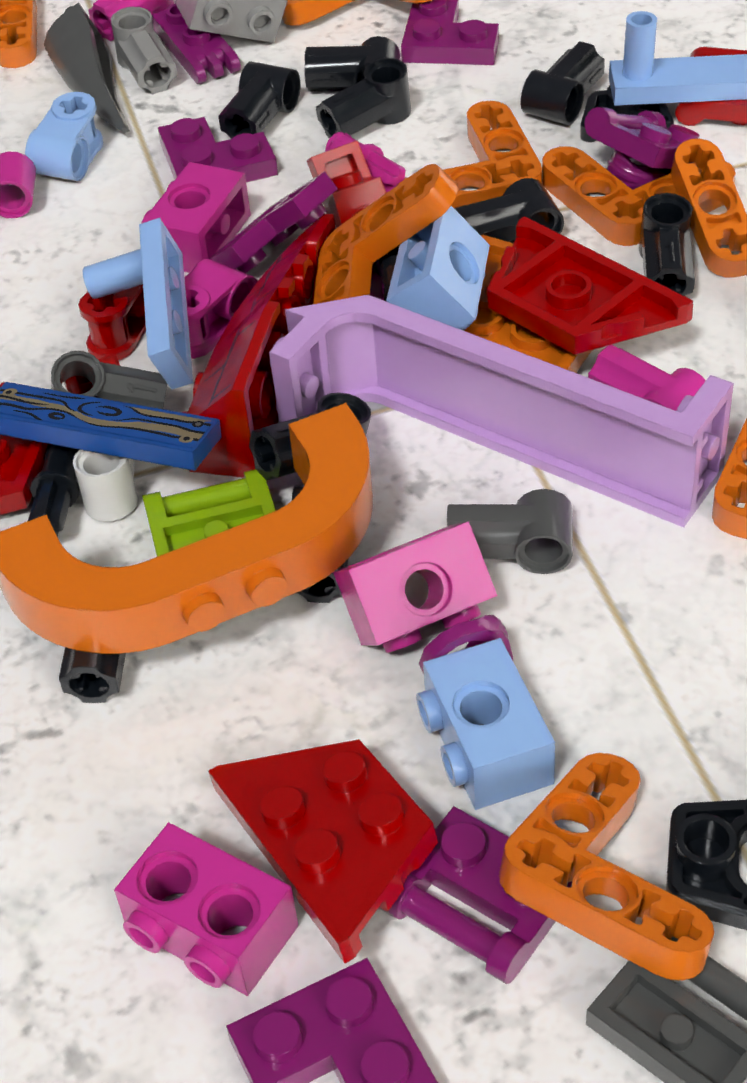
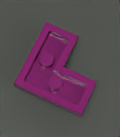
(438, 39)
(193, 142)
(277, 224)
(329, 1026)

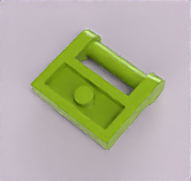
(205, 511)

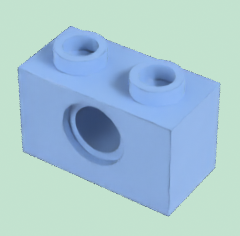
(441, 271)
(487, 724)

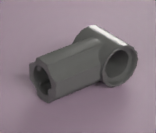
(110, 380)
(532, 531)

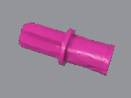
(378, 164)

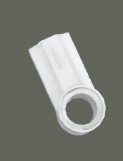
(106, 485)

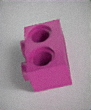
(216, 896)

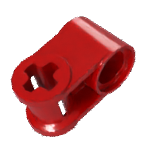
(114, 322)

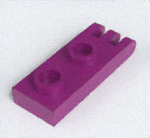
(194, 48)

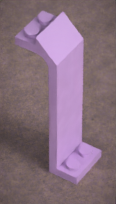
(506, 402)

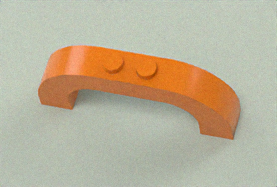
(207, 580)

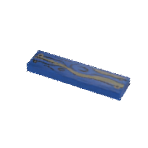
(107, 426)

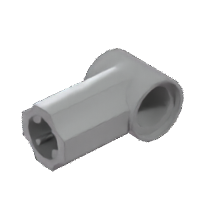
(141, 49)

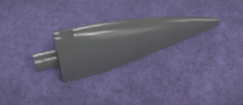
(85, 62)

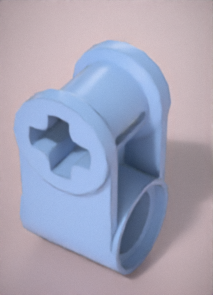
(66, 138)

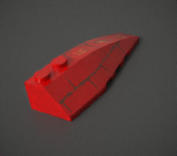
(239, 374)

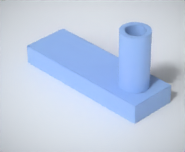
(671, 80)
(161, 272)

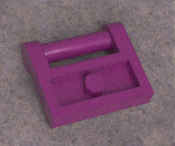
(638, 136)
(468, 869)

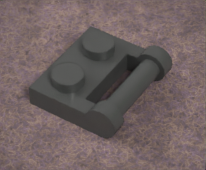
(671, 1028)

